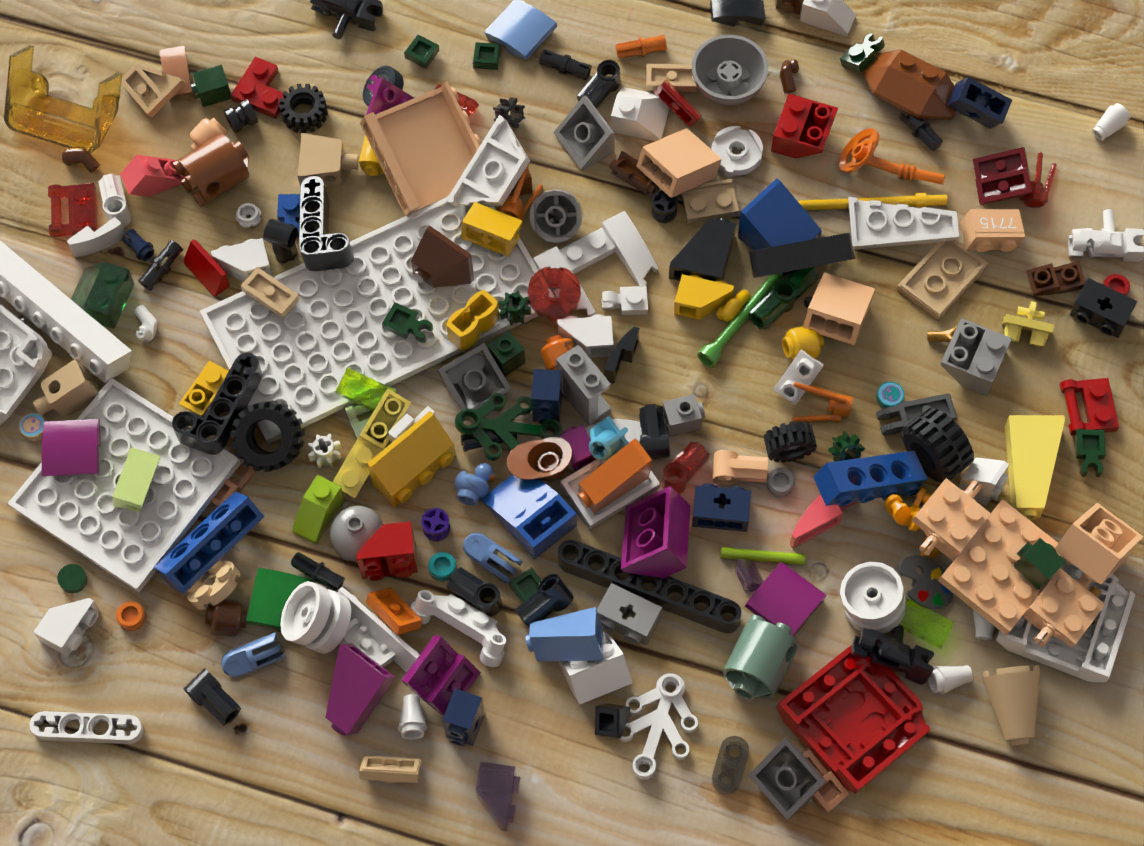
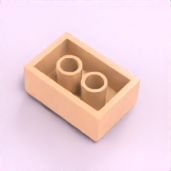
(1098, 543)

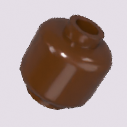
(226, 618)

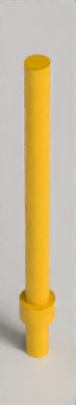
(918, 200)

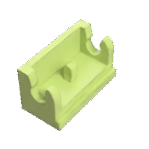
(135, 480)

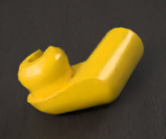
(733, 306)

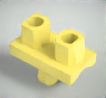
(1039, 329)

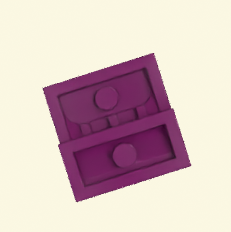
(71, 447)
(785, 599)
(438, 673)

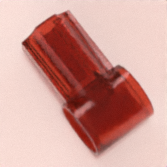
(685, 466)

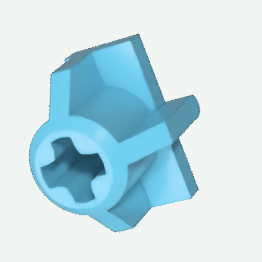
(606, 439)

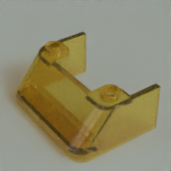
(54, 119)

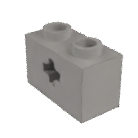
(620, 603)

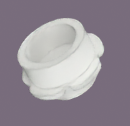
(245, 210)

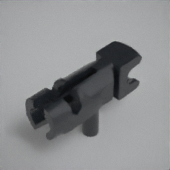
(357, 11)
(894, 653)

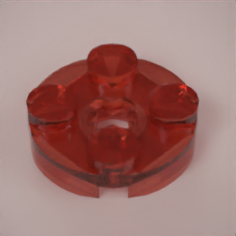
(554, 307)

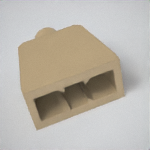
(325, 159)
(67, 390)

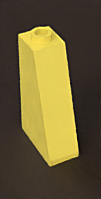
(1031, 456)

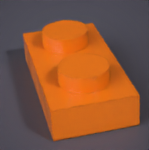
(393, 611)

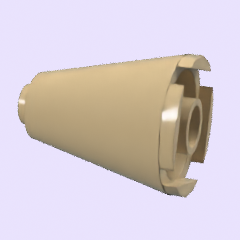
(1014, 700)

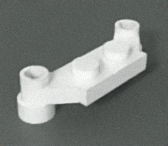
(465, 619)

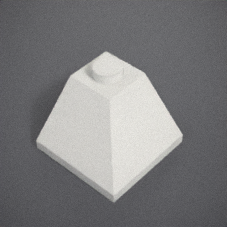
(639, 114)

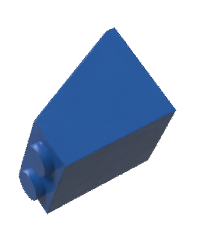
(775, 220)

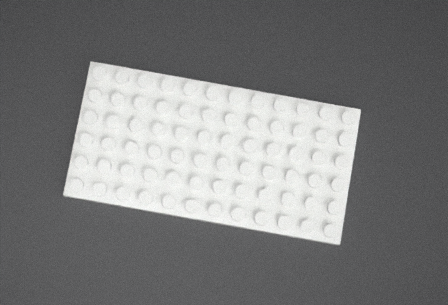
(343, 314)

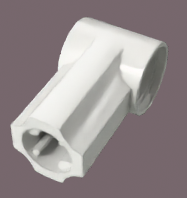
(114, 199)

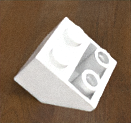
(598, 677)

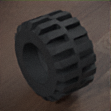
(245, 441)
(938, 444)

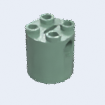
(760, 659)

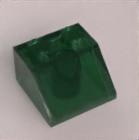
(104, 292)

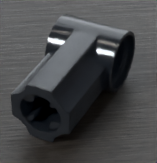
(599, 86)
(282, 238)
(653, 436)
(474, 591)
(550, 597)
(207, 692)

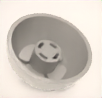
(729, 69)

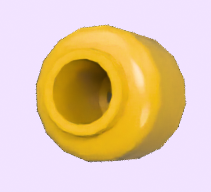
(803, 339)

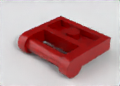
(1097, 404)

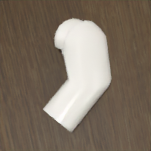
(148, 326)

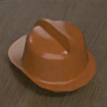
(540, 459)

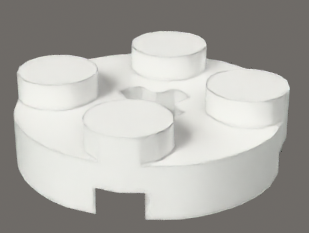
(741, 164)

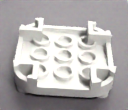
(21, 361)

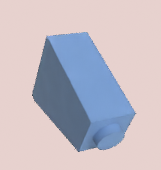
(568, 637)

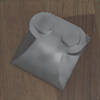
(473, 378)
(787, 778)

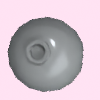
(556, 215)
(352, 530)

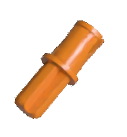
(641, 47)

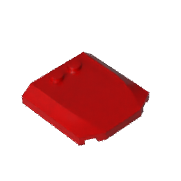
(854, 718)

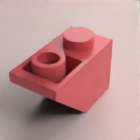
(150, 175)

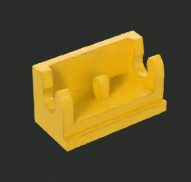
(491, 229)

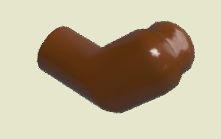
(786, 76)
(80, 155)

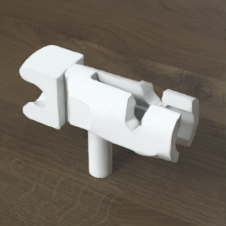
(1107, 241)

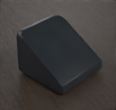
(611, 719)

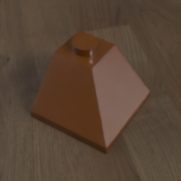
(441, 261)

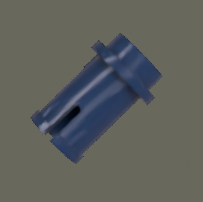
(143, 249)

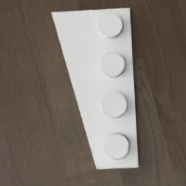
(888, 225)

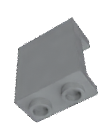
(583, 385)

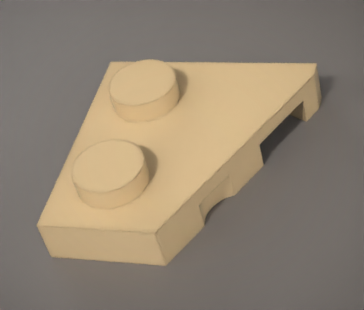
(151, 87)

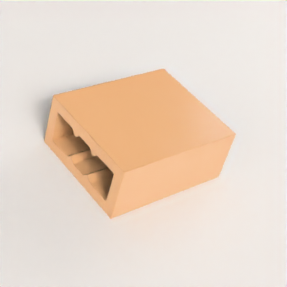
(678, 162)
(839, 308)

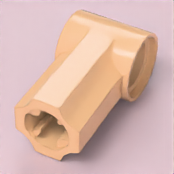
(730, 468)

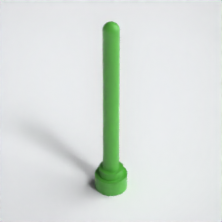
(711, 353)

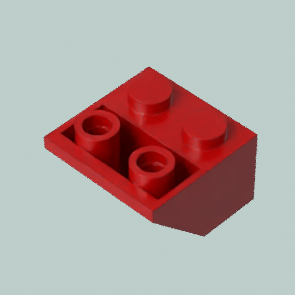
(802, 127)
(389, 553)

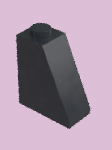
(705, 252)

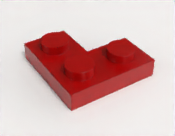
(256, 89)

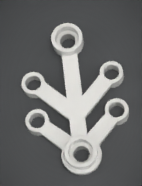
(659, 721)

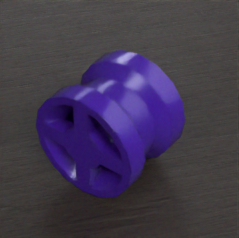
(433, 518)

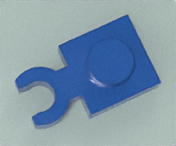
(289, 209)

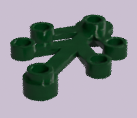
(502, 424)

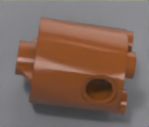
(213, 168)

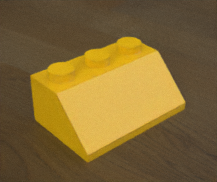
(411, 460)

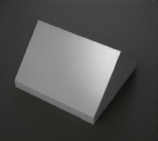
(586, 134)

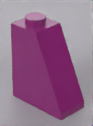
(355, 689)

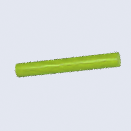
(763, 556)

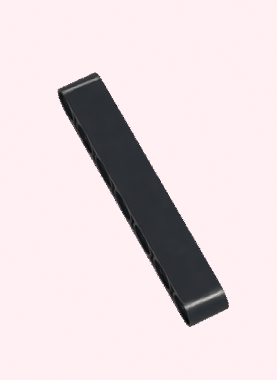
(664, 586)

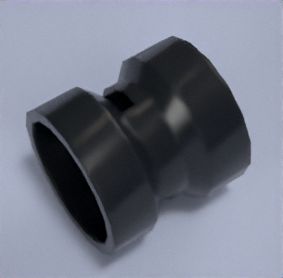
(240, 116)

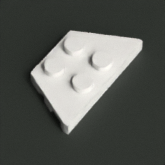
(492, 169)

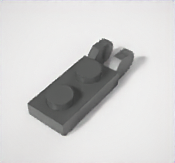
(912, 409)

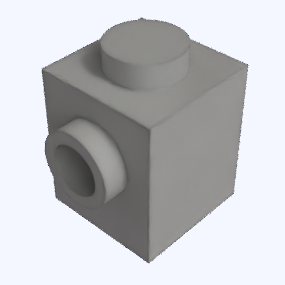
(683, 415)

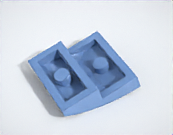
(521, 29)

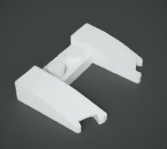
(616, 236)

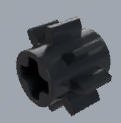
(516, 111)

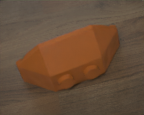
(910, 85)

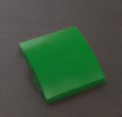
(270, 596)

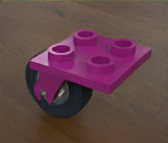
(384, 90)

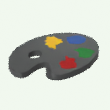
(926, 588)

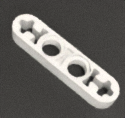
(86, 729)

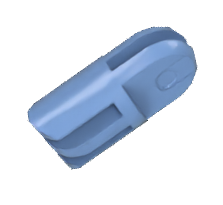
(485, 551)
(252, 656)

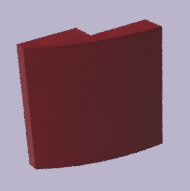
(1002, 176)

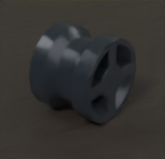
(669, 204)

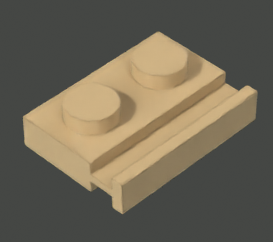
(709, 201)

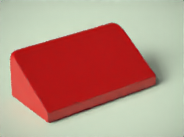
(678, 103)
(206, 269)

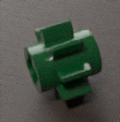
(514, 308)
(843, 442)

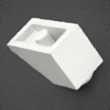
(828, 15)

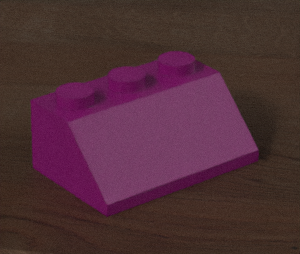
(656, 535)

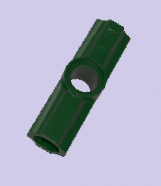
(774, 305)

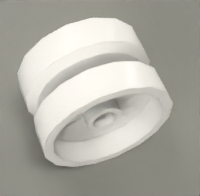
(873, 597)
(315, 617)

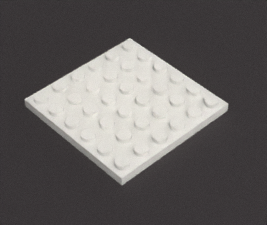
(81, 506)

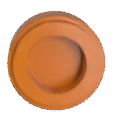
(131, 616)

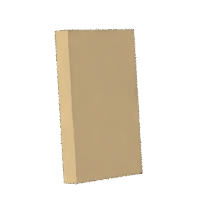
(942, 277)

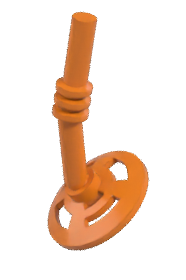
(865, 155)

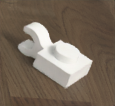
(630, 300)

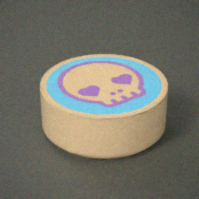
(32, 426)

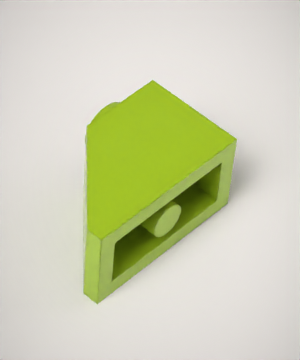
(317, 509)

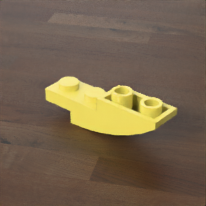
(370, 442)

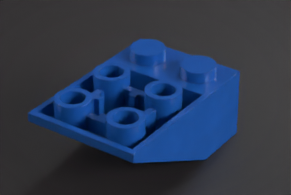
(531, 513)

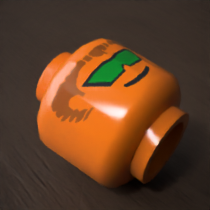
(555, 348)

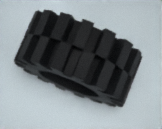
(300, 96)
(790, 441)

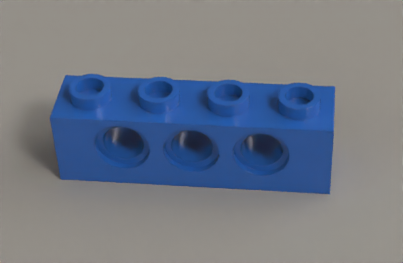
(870, 478)
(209, 542)

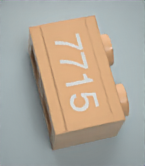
(992, 229)

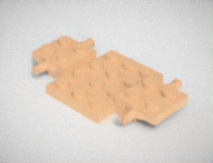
(983, 570)

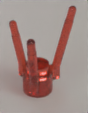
(1040, 193)

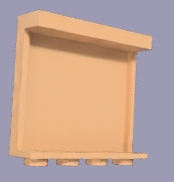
(422, 146)

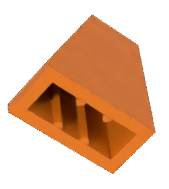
(615, 477)

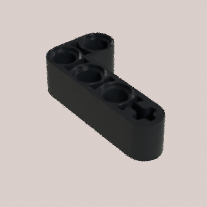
(317, 246)
(801, 255)
(244, 376)

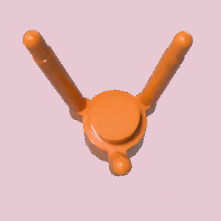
(513, 204)
(838, 404)

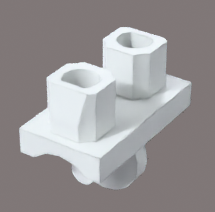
(801, 370)

